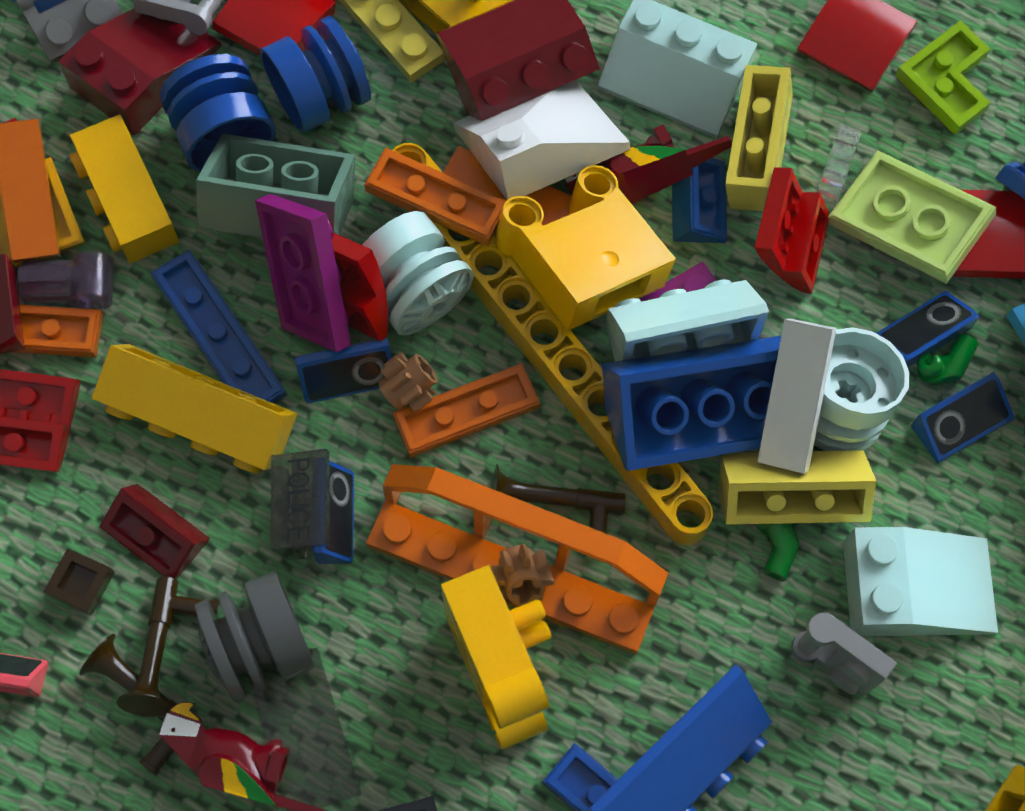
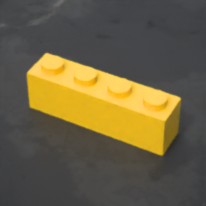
(193, 406)

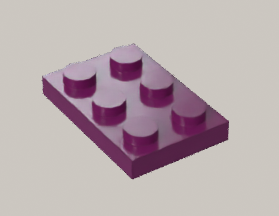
(304, 271)

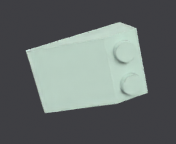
(918, 583)

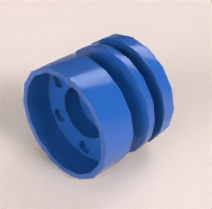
(323, 71)
(212, 99)

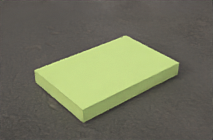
(912, 216)

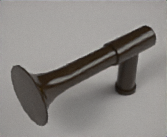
(595, 501)
(108, 663)
(145, 696)

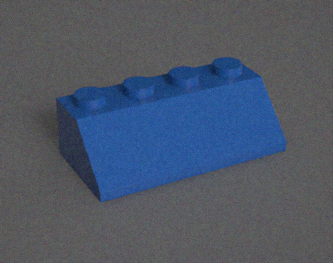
(690, 402)
(694, 752)

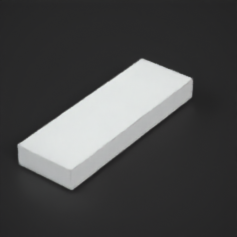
(796, 395)

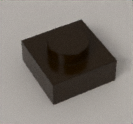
(79, 582)

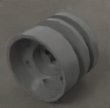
(253, 636)

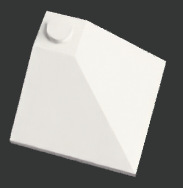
(542, 140)

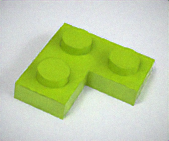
(938, 77)

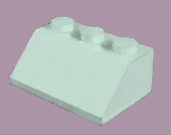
(676, 66)
(686, 320)

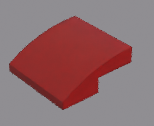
(267, 21)
(857, 39)
(792, 230)
(1002, 244)
(361, 287)
(35, 418)

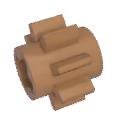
(408, 382)
(522, 574)

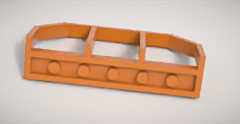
(454, 552)

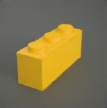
(122, 190)

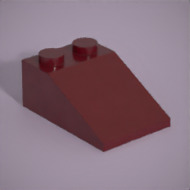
(128, 60)

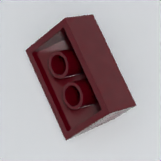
(516, 54)

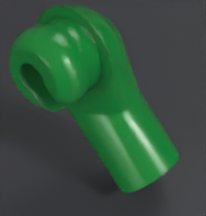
(948, 367)
(784, 549)

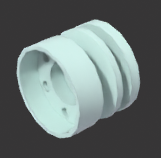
(418, 272)
(861, 390)

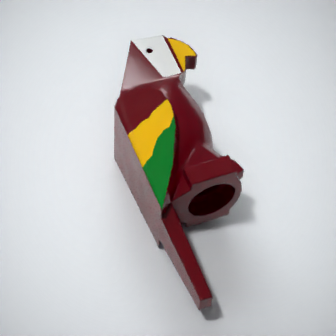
(655, 164)
(229, 758)

